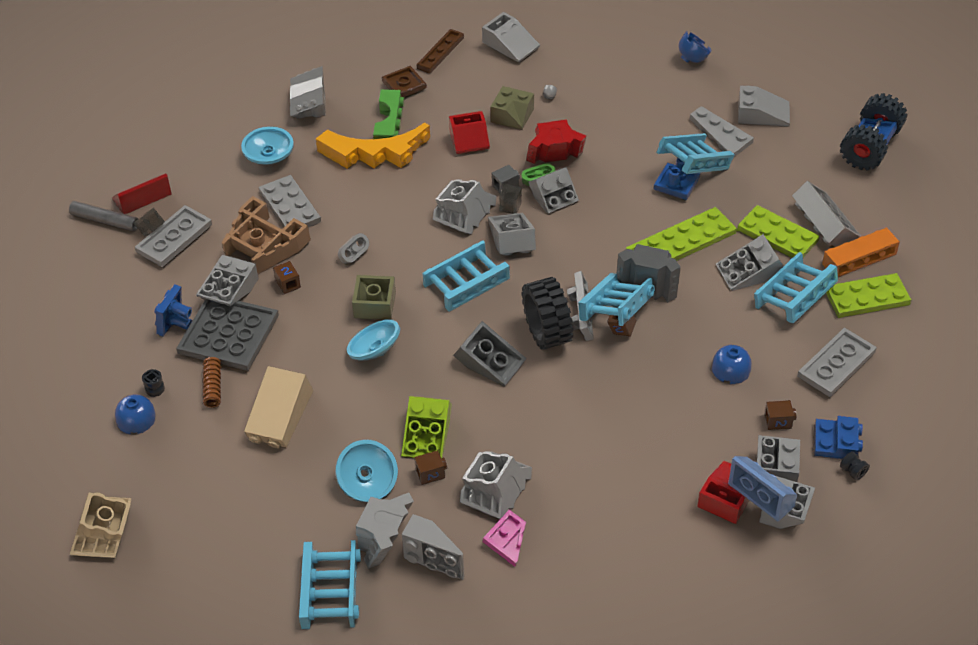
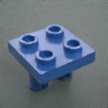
(675, 181)
(172, 312)

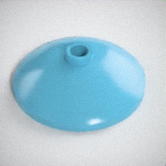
(267, 145)
(374, 340)
(374, 459)

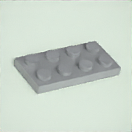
(289, 202)
(173, 236)
(836, 362)

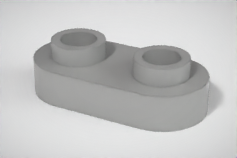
(352, 249)

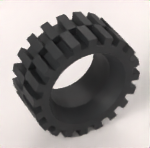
(547, 313)

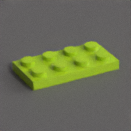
(779, 232)
(868, 295)

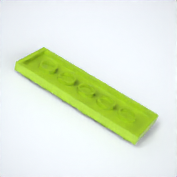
(691, 234)

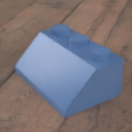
(761, 487)

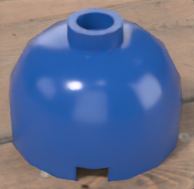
(693, 48)
(731, 364)
(134, 414)

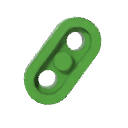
(535, 172)

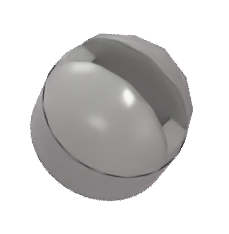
(549, 91)

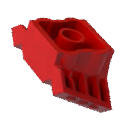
(555, 142)

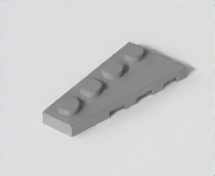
(722, 132)

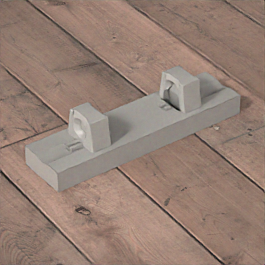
(576, 294)

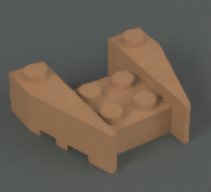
(262, 239)

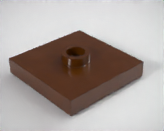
(405, 80)

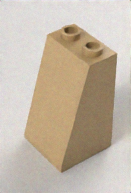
(278, 407)

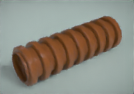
(212, 382)

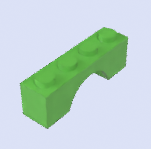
(390, 105)

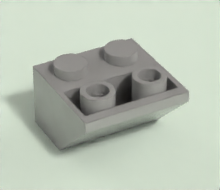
(554, 190)
(779, 456)
(799, 512)

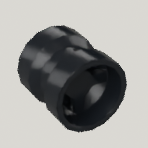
(153, 382)
(854, 465)

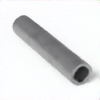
(102, 215)

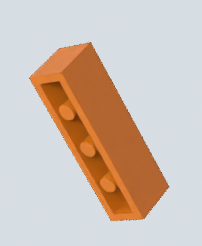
(862, 251)

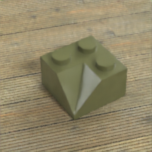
(512, 107)
(374, 297)

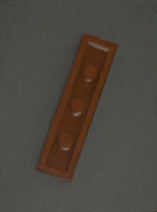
(440, 51)

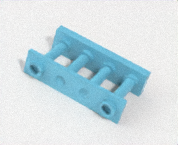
(695, 153)
(472, 288)
(611, 288)
(802, 300)
(311, 575)

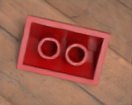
(143, 194)

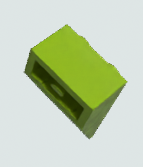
(426, 426)

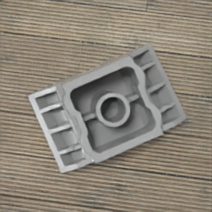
(308, 94)
(463, 205)
(494, 483)
(379, 526)

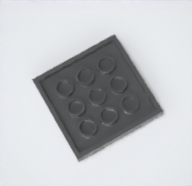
(228, 332)

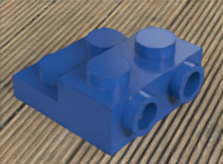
(837, 437)

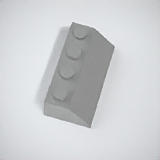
(825, 215)

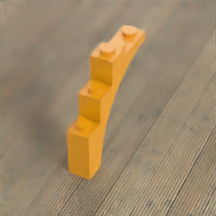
(372, 152)

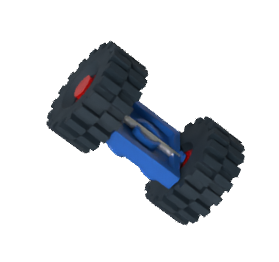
(867, 143)

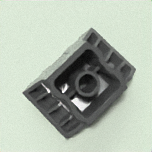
(649, 262)

